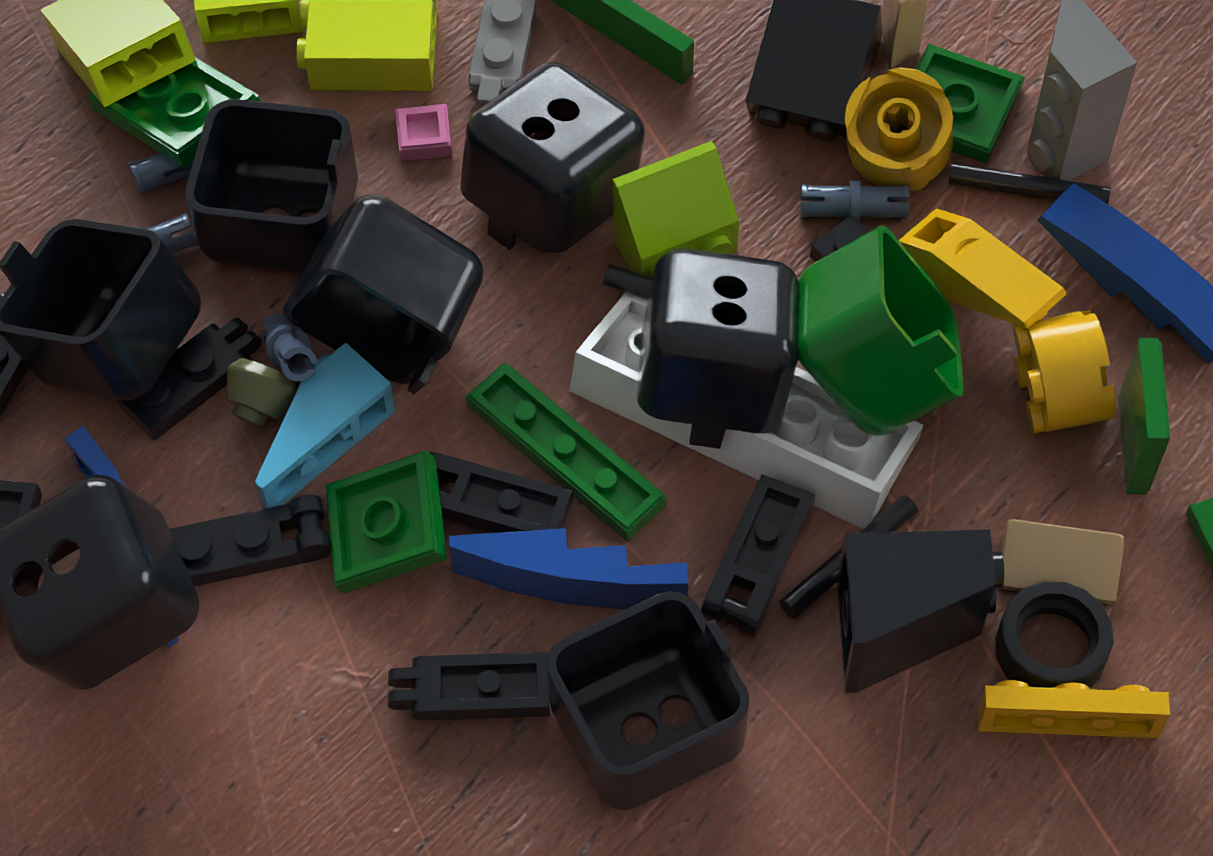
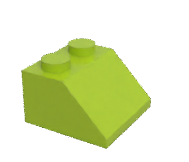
(674, 206)

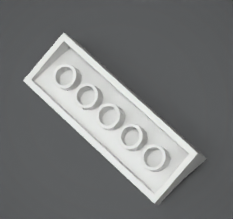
(810, 449)

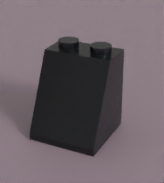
(813, 63)
(911, 598)

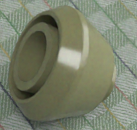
(258, 391)

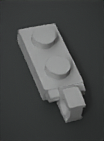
(501, 47)

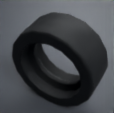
(1067, 602)

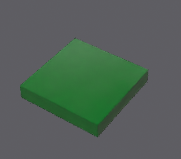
(978, 96)
(1144, 416)
(385, 522)

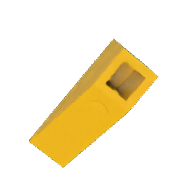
(980, 269)

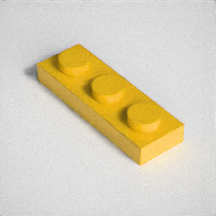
(1073, 710)

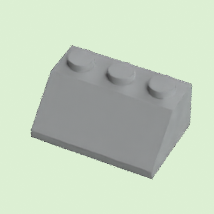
(1079, 95)

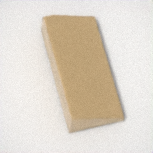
(902, 29)
(1062, 554)

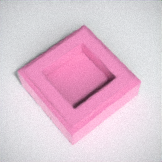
(423, 132)

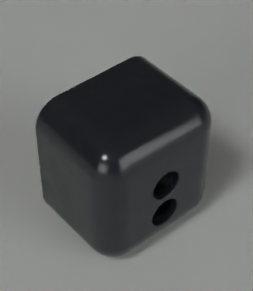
(265, 159)
(555, 186)
(386, 289)
(97, 308)
(719, 343)
(117, 600)
(629, 670)

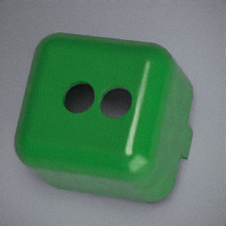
(878, 334)

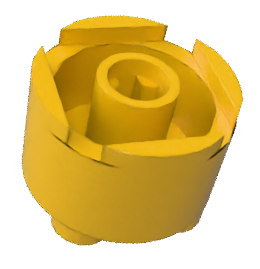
(884, 105)
(1065, 371)

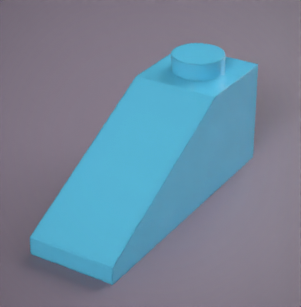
(324, 422)

